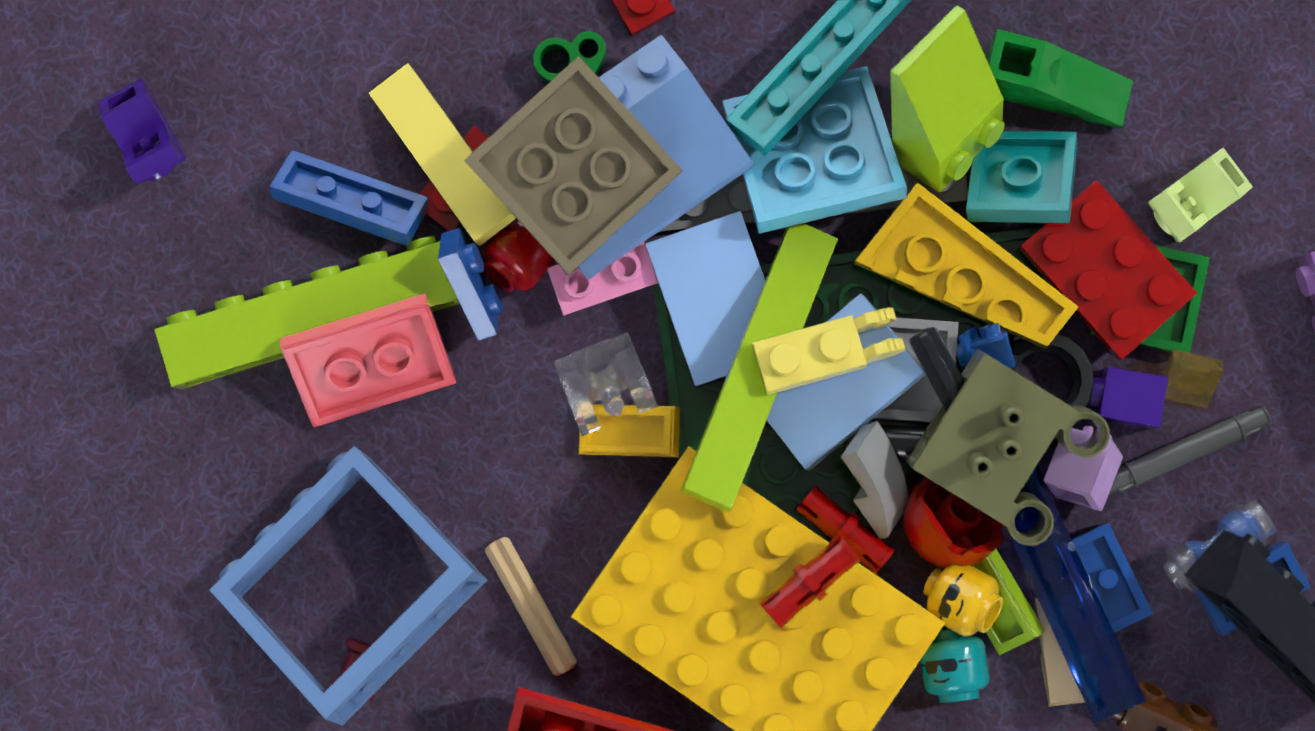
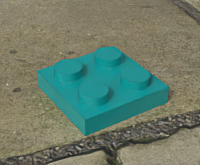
(1024, 178)

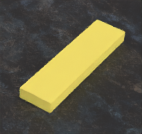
(440, 152)

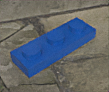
(349, 198)

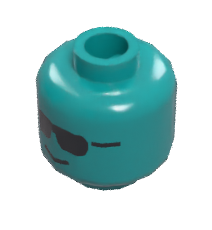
(955, 667)

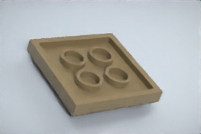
(573, 165)

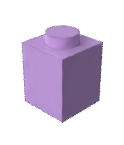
(1083, 479)

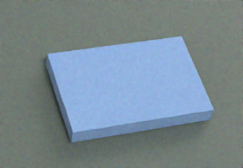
(709, 291)
(828, 412)

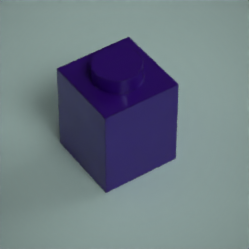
(1129, 397)

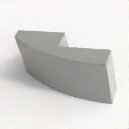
(880, 476)

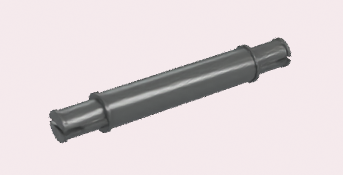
(1190, 449)

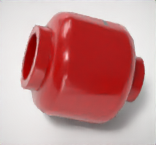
(515, 258)

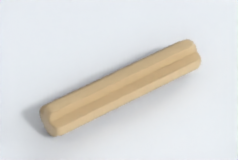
(530, 606)

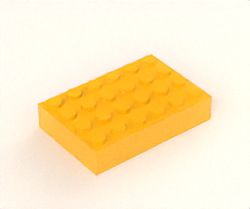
(689, 611)

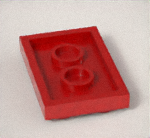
(1108, 271)

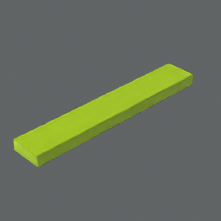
(743, 402)

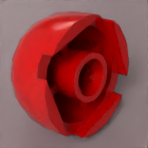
(947, 527)

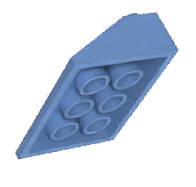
(687, 126)

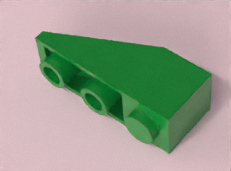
(1056, 80)

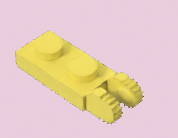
(823, 351)

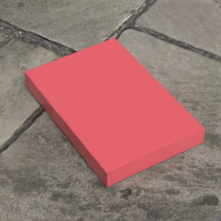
(368, 360)

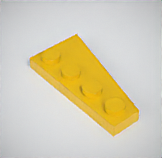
(956, 264)

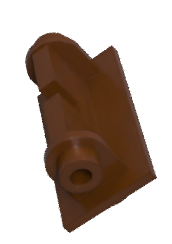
(1165, 713)

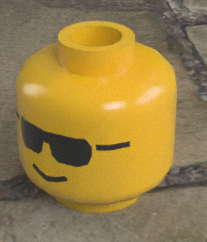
(963, 598)

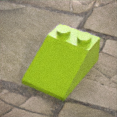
(944, 103)

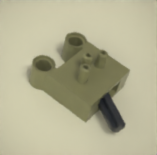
(993, 434)

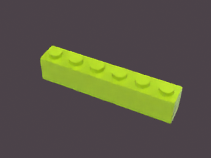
(249, 331)

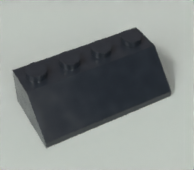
(1260, 604)

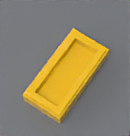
(634, 434)

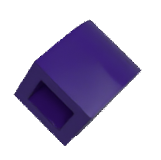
(141, 132)

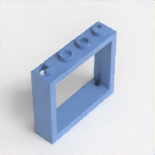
(400, 639)

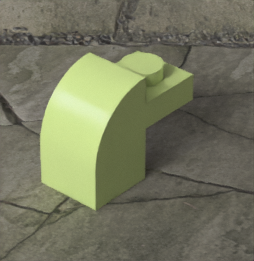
(1199, 195)

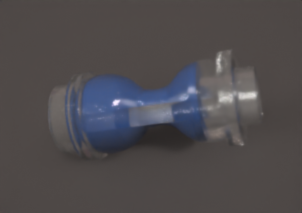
(1240, 521)

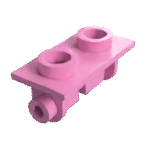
(622, 277)

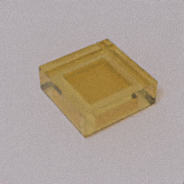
(1192, 378)

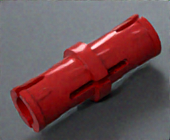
(837, 521)
(810, 581)

